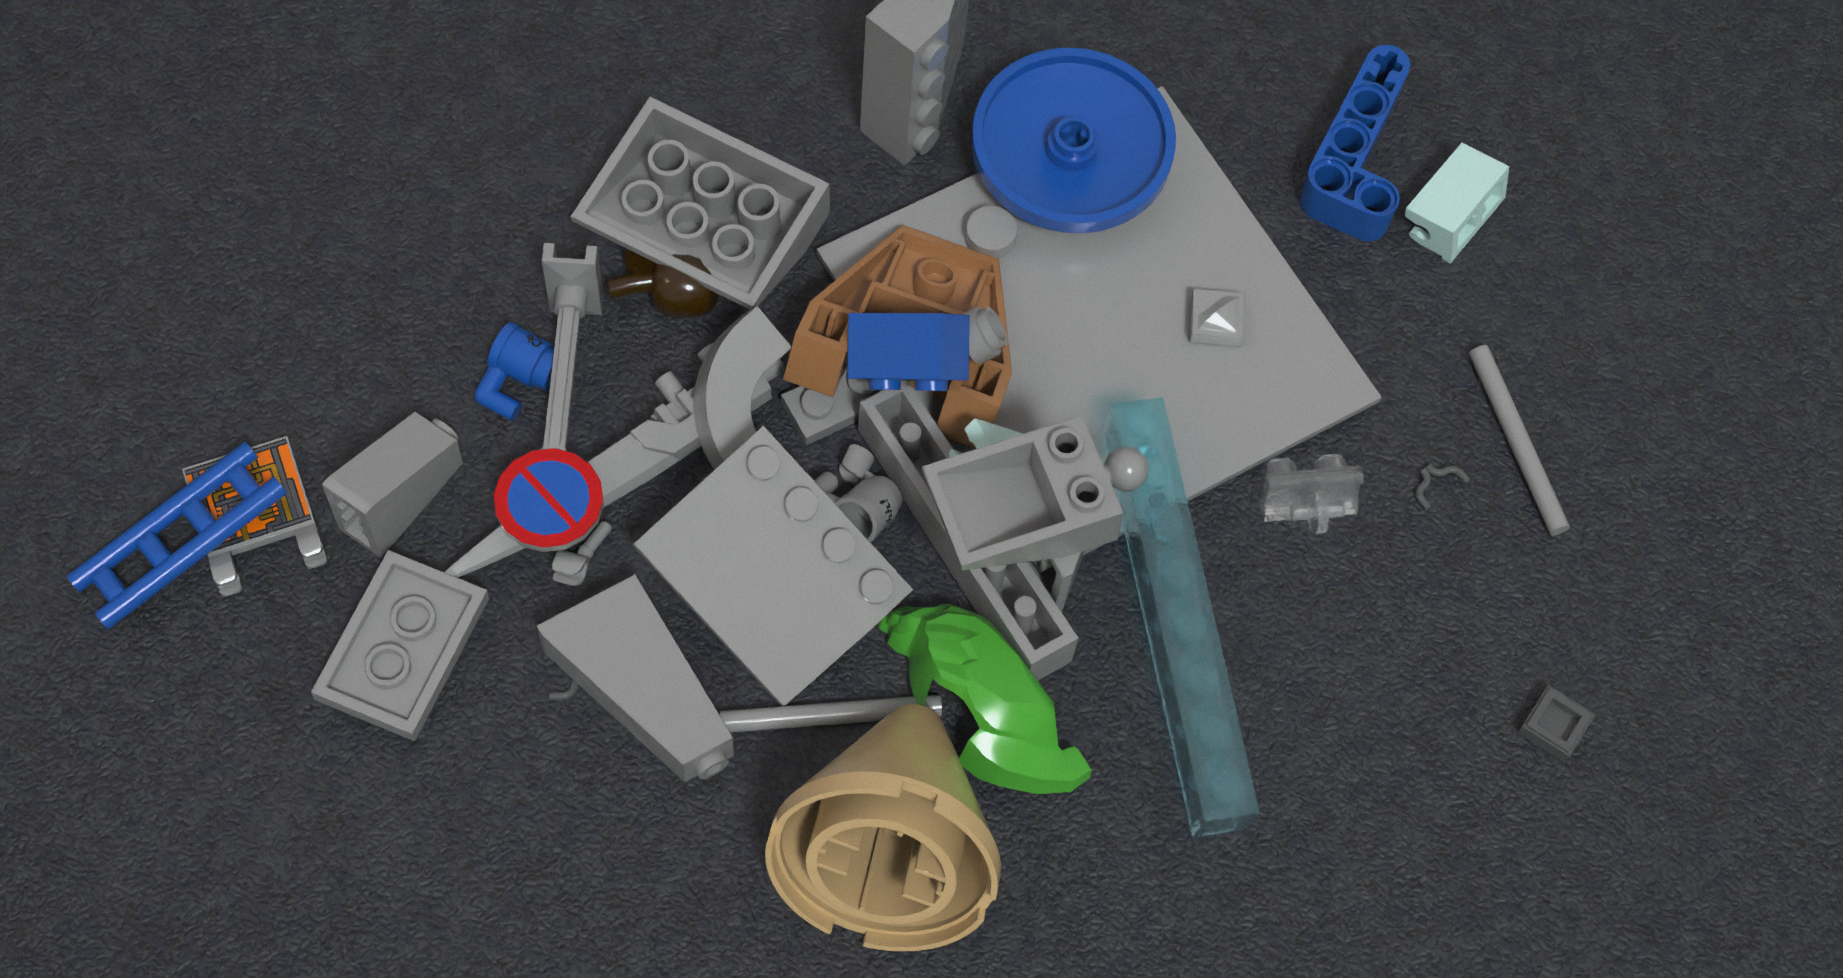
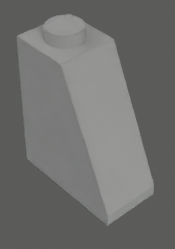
(392, 481)

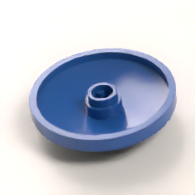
(1073, 140)

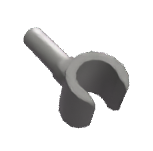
(856, 465)
(573, 567)

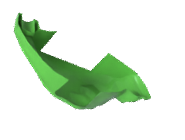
(1014, 712)

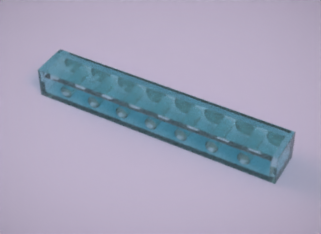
(1181, 626)

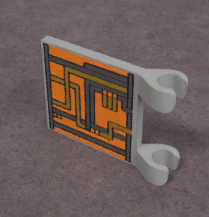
(282, 520)

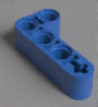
(1343, 171)

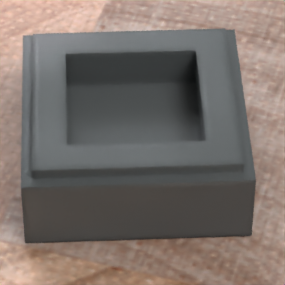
(1556, 723)

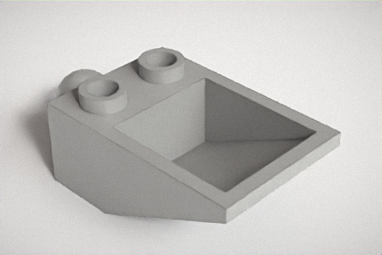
(1025, 492)

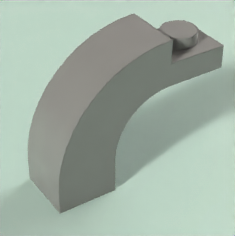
(728, 382)

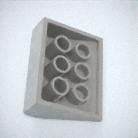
(909, 72)
(705, 196)
(773, 567)

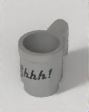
(868, 505)

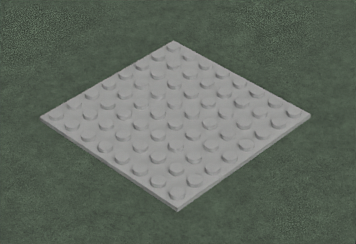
(1110, 321)

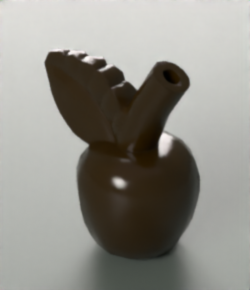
(671, 290)

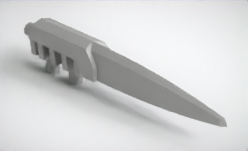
(633, 459)

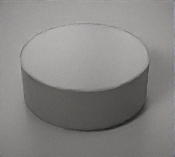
(991, 231)

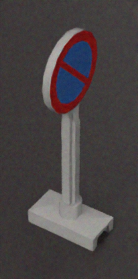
(550, 493)

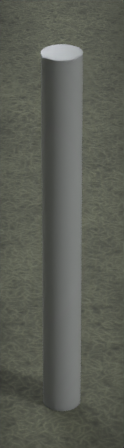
(1519, 440)
(819, 714)

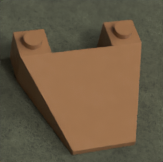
(907, 275)

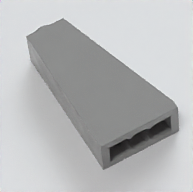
(640, 676)

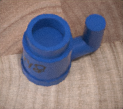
(520, 357)

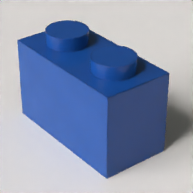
(908, 346)

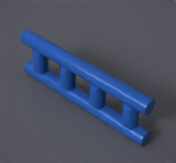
(167, 565)

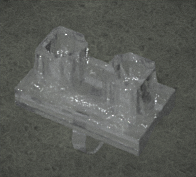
(1311, 494)

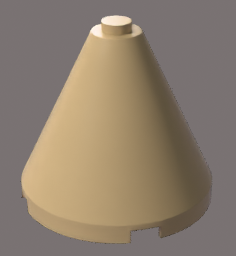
(888, 840)

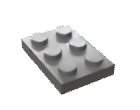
(400, 645)

